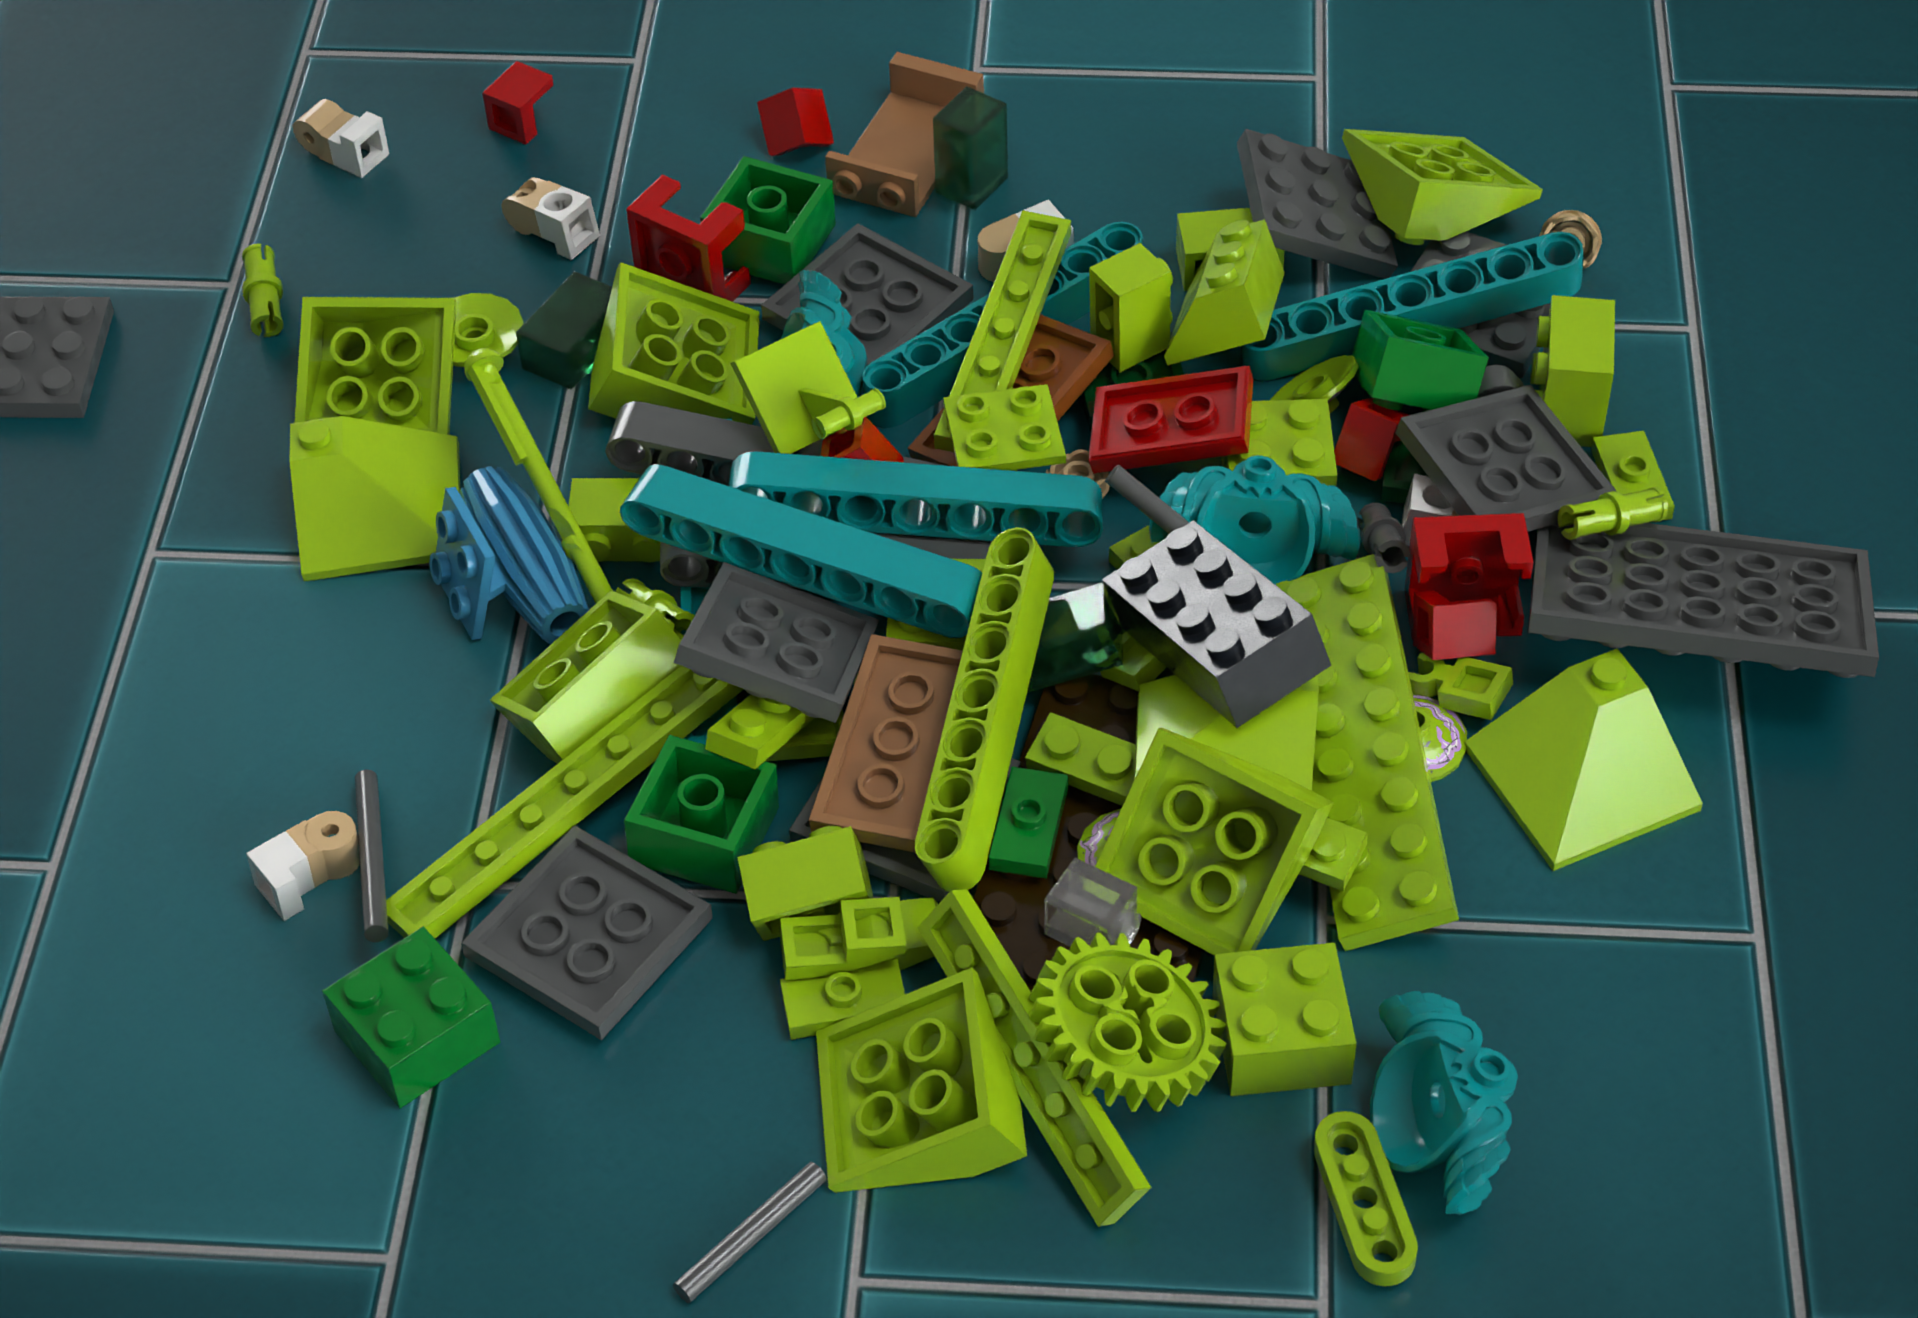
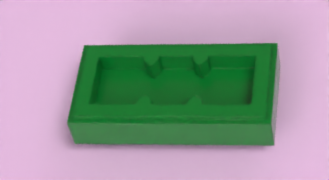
(1028, 822)

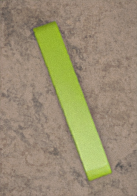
(985, 711)

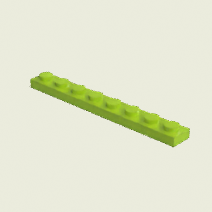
(555, 803)

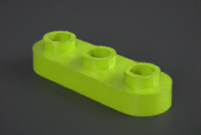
(1367, 1177)

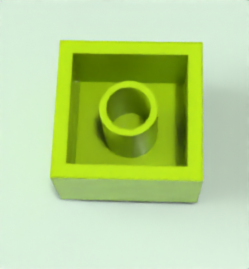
(1576, 363)
(1294, 436)
(1284, 1019)

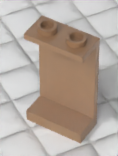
(895, 154)

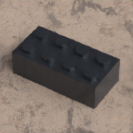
(1217, 623)

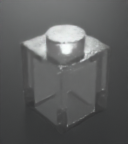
(1090, 903)

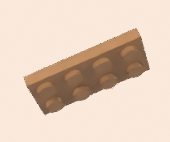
(888, 742)

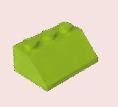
(1230, 294)
(590, 675)

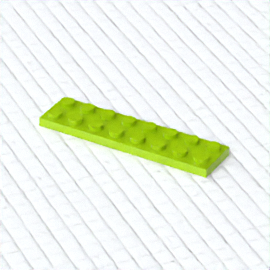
(1374, 758)

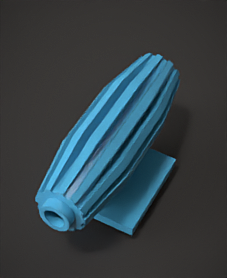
(501, 542)

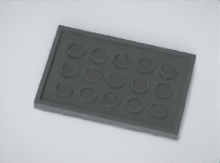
(1708, 596)

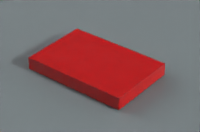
(1171, 419)

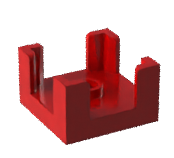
(681, 248)
(1470, 561)

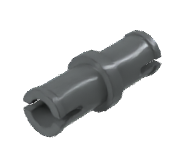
(1383, 535)

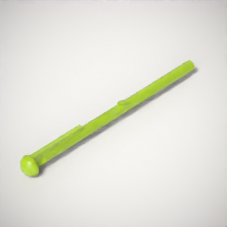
(483, 370)

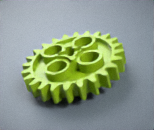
(1127, 1022)

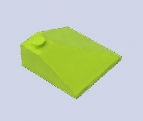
(1434, 183)
(671, 348)
(377, 360)
(367, 494)
(1274, 739)
(1586, 762)
(1211, 842)
(918, 1090)

